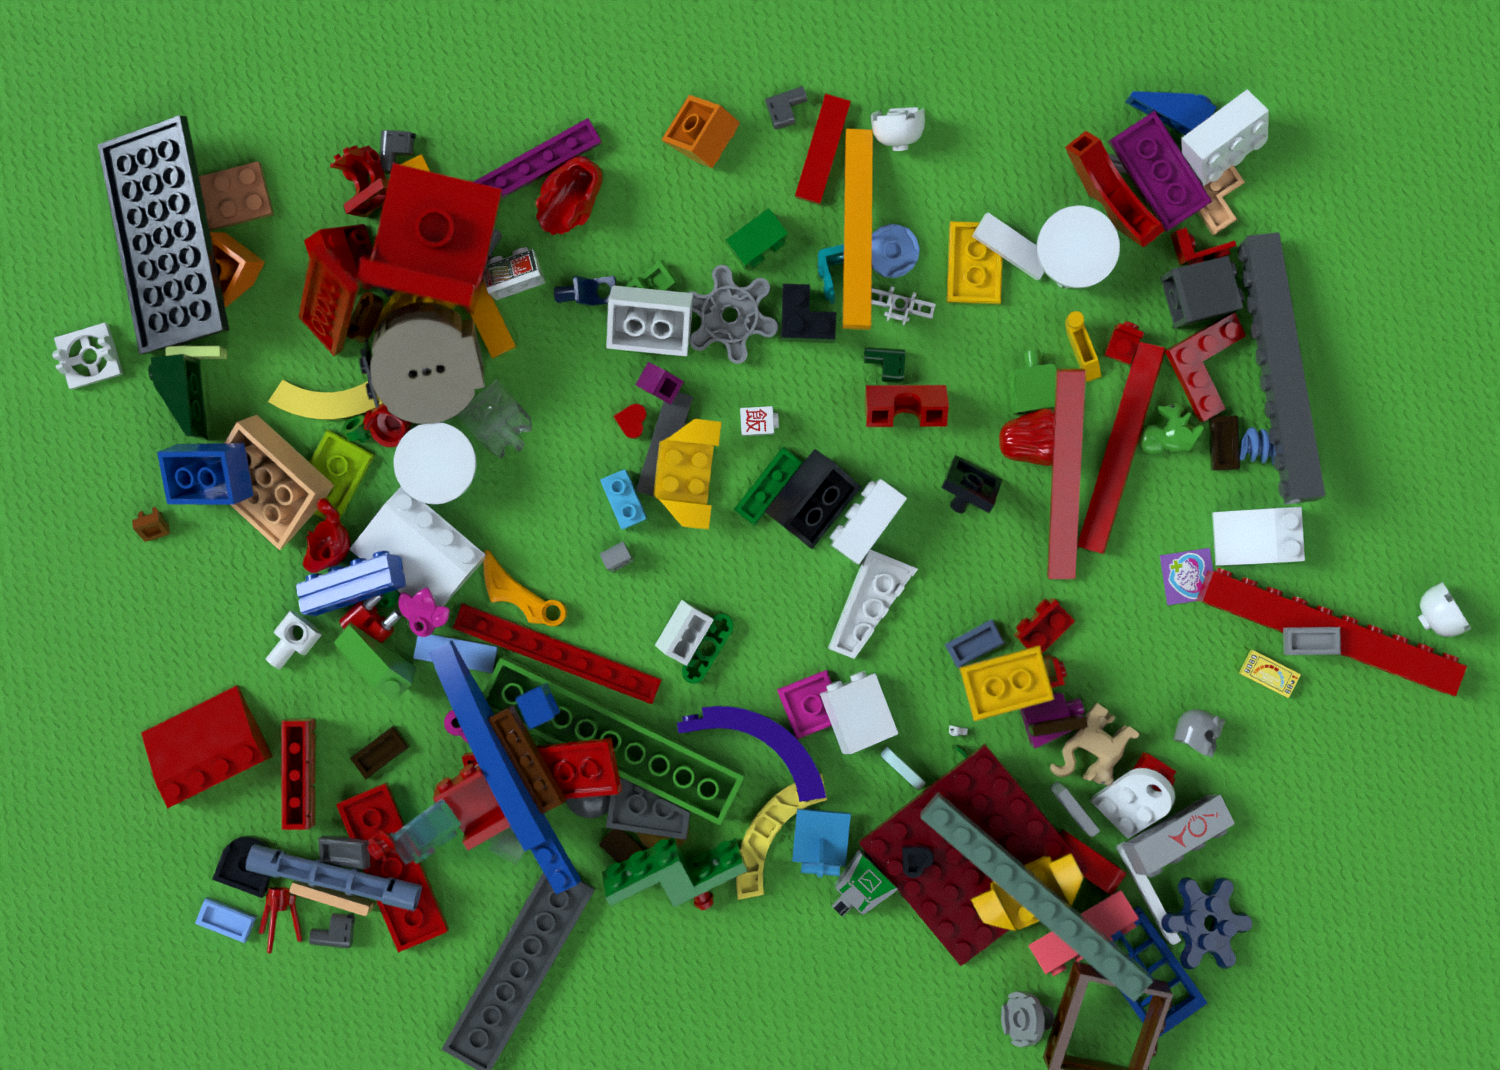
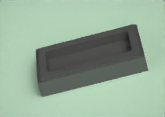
(344, 852)

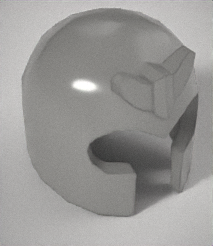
(1199, 730)

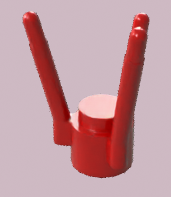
(278, 900)

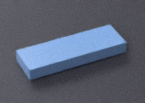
(475, 655)

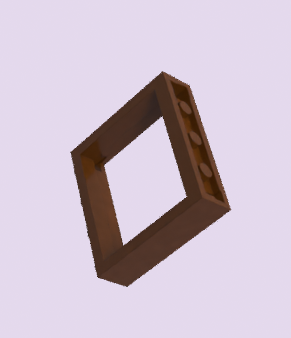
(1068, 1010)

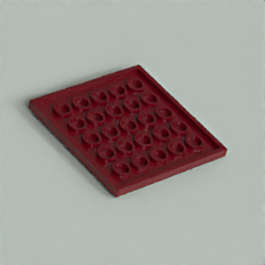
(944, 891)

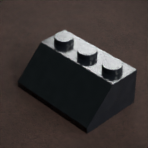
(813, 498)

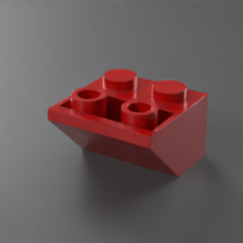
(346, 243)

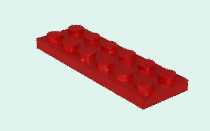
(328, 299)
(578, 767)
(363, 819)

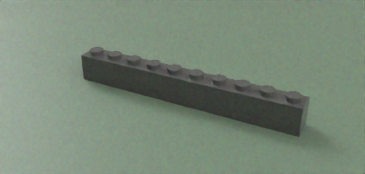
(1281, 369)

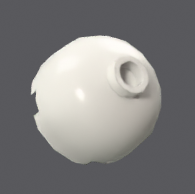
(898, 127)
(1442, 612)

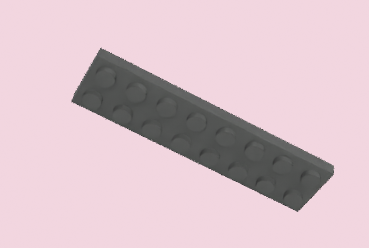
(516, 973)

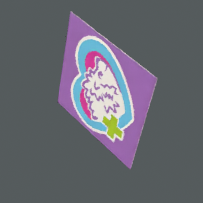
(1184, 574)

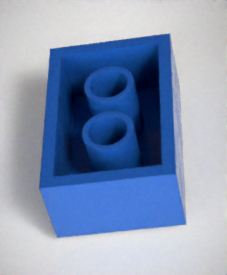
(205, 473)

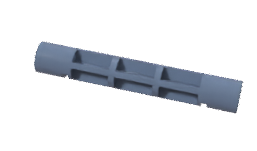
(316, 873)

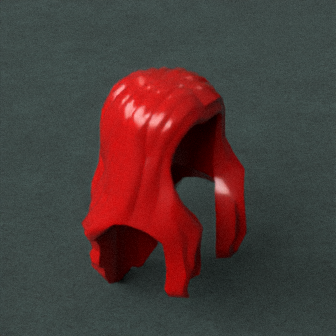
(568, 195)
(1029, 438)

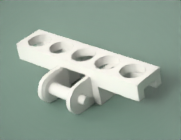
(891, 306)

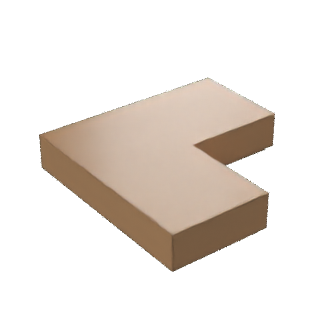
(1218, 214)

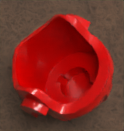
(385, 426)

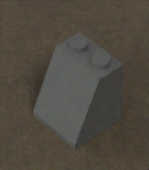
(1202, 291)

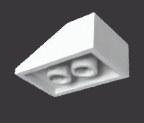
(1258, 536)

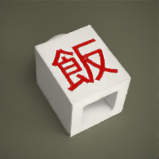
(758, 421)

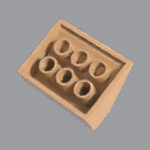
(281, 480)

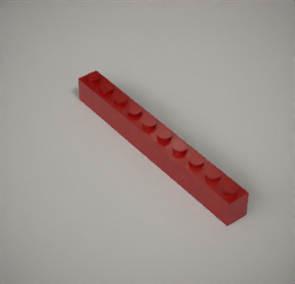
(1357, 643)

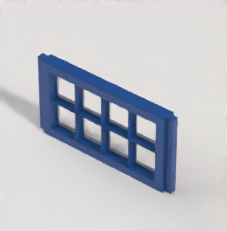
(1185, 1008)

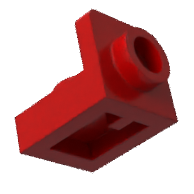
(1123, 342)

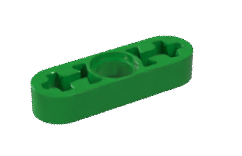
(704, 669)

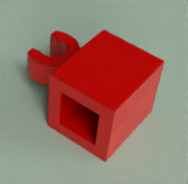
(1150, 762)

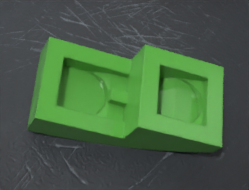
(657, 278)

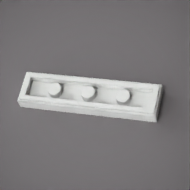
(1149, 896)

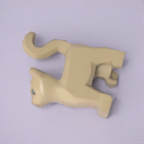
(1099, 743)

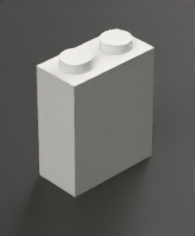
(858, 712)

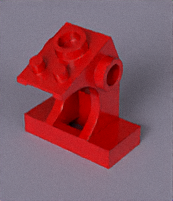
(356, 165)

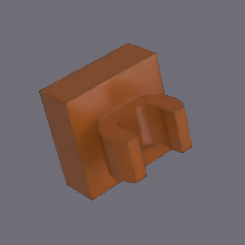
(151, 526)

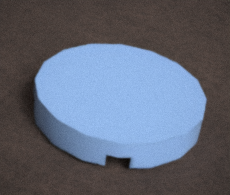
(894, 251)

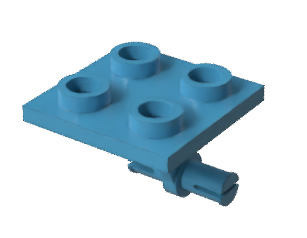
(821, 841)

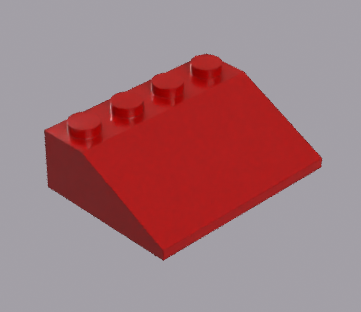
(204, 746)

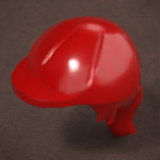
(329, 541)

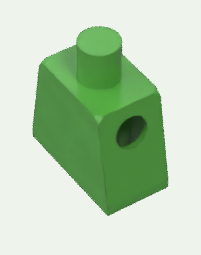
(1034, 384)

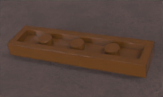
(527, 759)

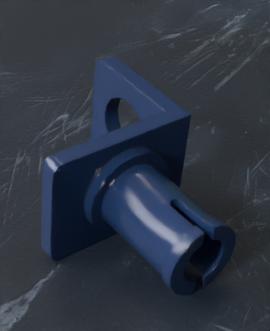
(584, 291)

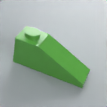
(376, 662)

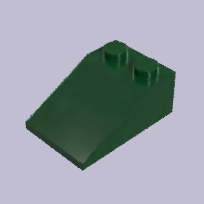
(181, 388)

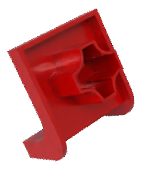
(433, 237)

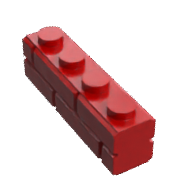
(298, 773)

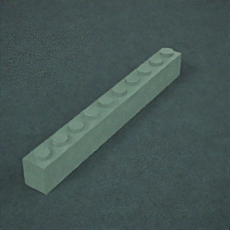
(1036, 897)

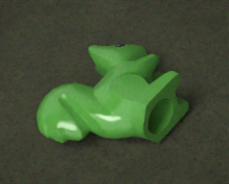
(1176, 434)

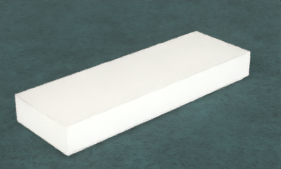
(1009, 245)

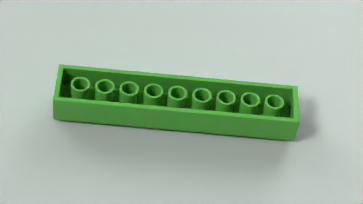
(640, 751)

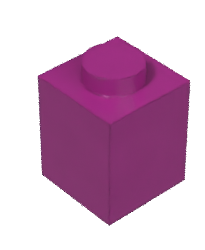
(659, 383)

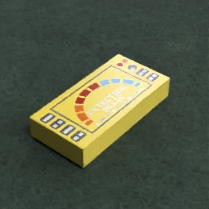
(1269, 673)

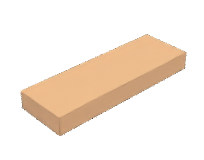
(333, 898)

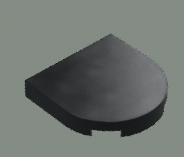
(232, 867)

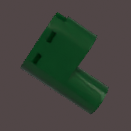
(892, 362)

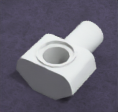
(288, 642)

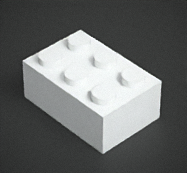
(1226, 137)
(649, 320)
(867, 520)

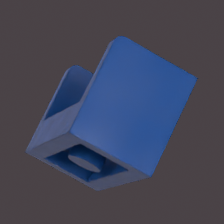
(538, 705)

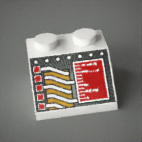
(513, 273)

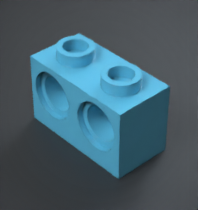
(624, 499)

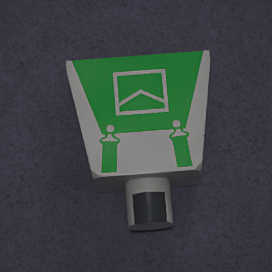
(862, 886)

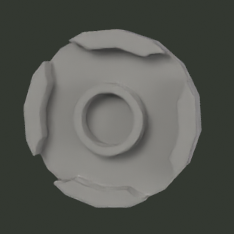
(1025, 1018)

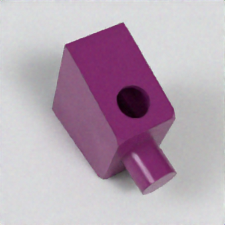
(1049, 710)

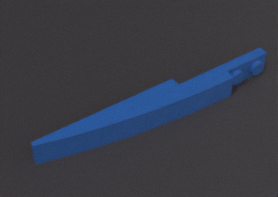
(511, 794)

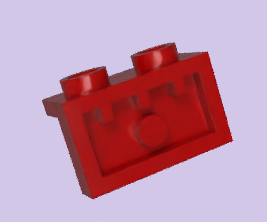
(1044, 626)

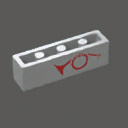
(1178, 835)

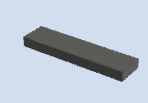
(670, 420)

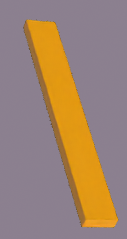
(857, 229)
(486, 316)

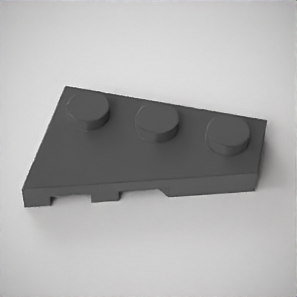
(646, 812)

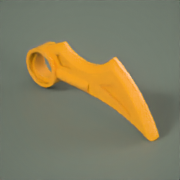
(504, 588)

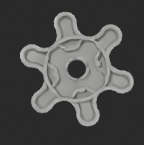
(744, 301)

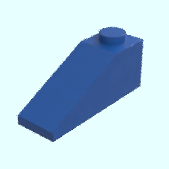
(1176, 110)

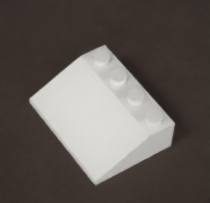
(428, 545)

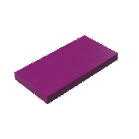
(1159, 171)

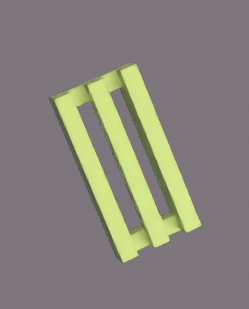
(198, 352)

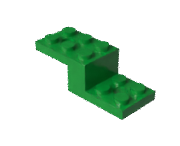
(669, 866)

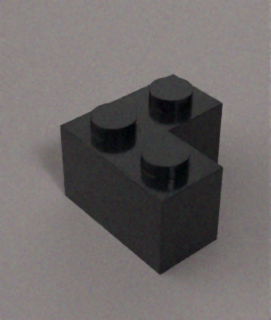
(799, 323)

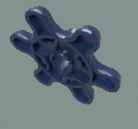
(1191, 919)

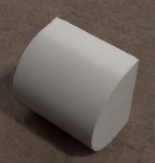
(616, 557)

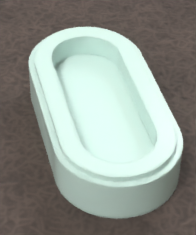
(902, 768)

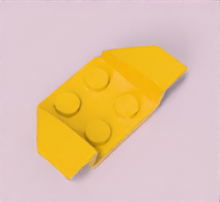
(685, 472)
(1003, 911)

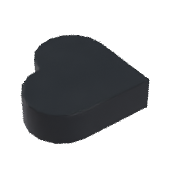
(916, 859)

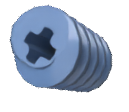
(1257, 444)

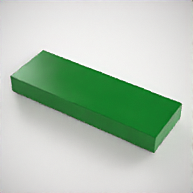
(768, 486)

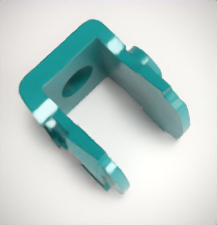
(826, 258)

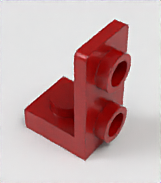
(1185, 243)

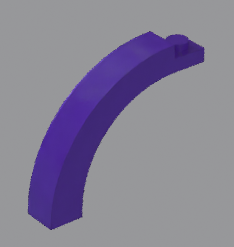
(792, 752)

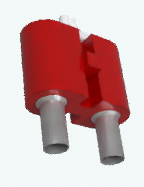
(365, 617)

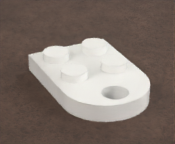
(1132, 802)

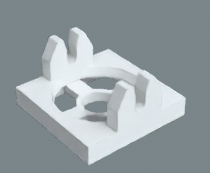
(105, 339)

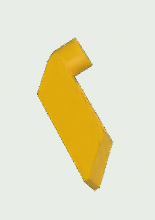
(1082, 345)

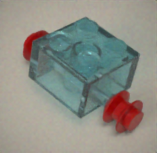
(418, 836)

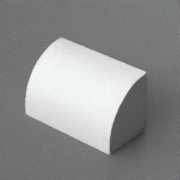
(684, 632)

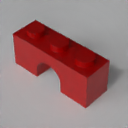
(924, 401)

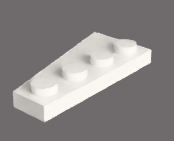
(869, 600)

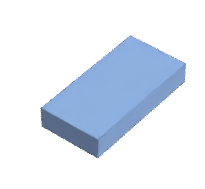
(226, 920)

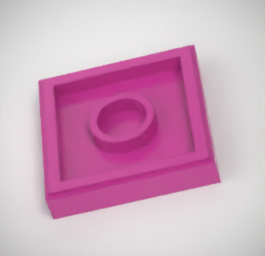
(805, 705)

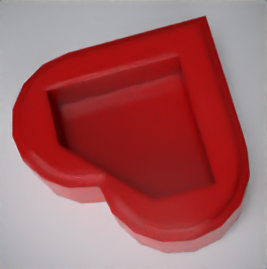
(631, 420)

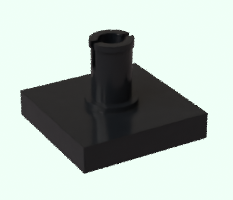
(970, 486)

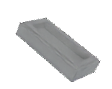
(1311, 640)

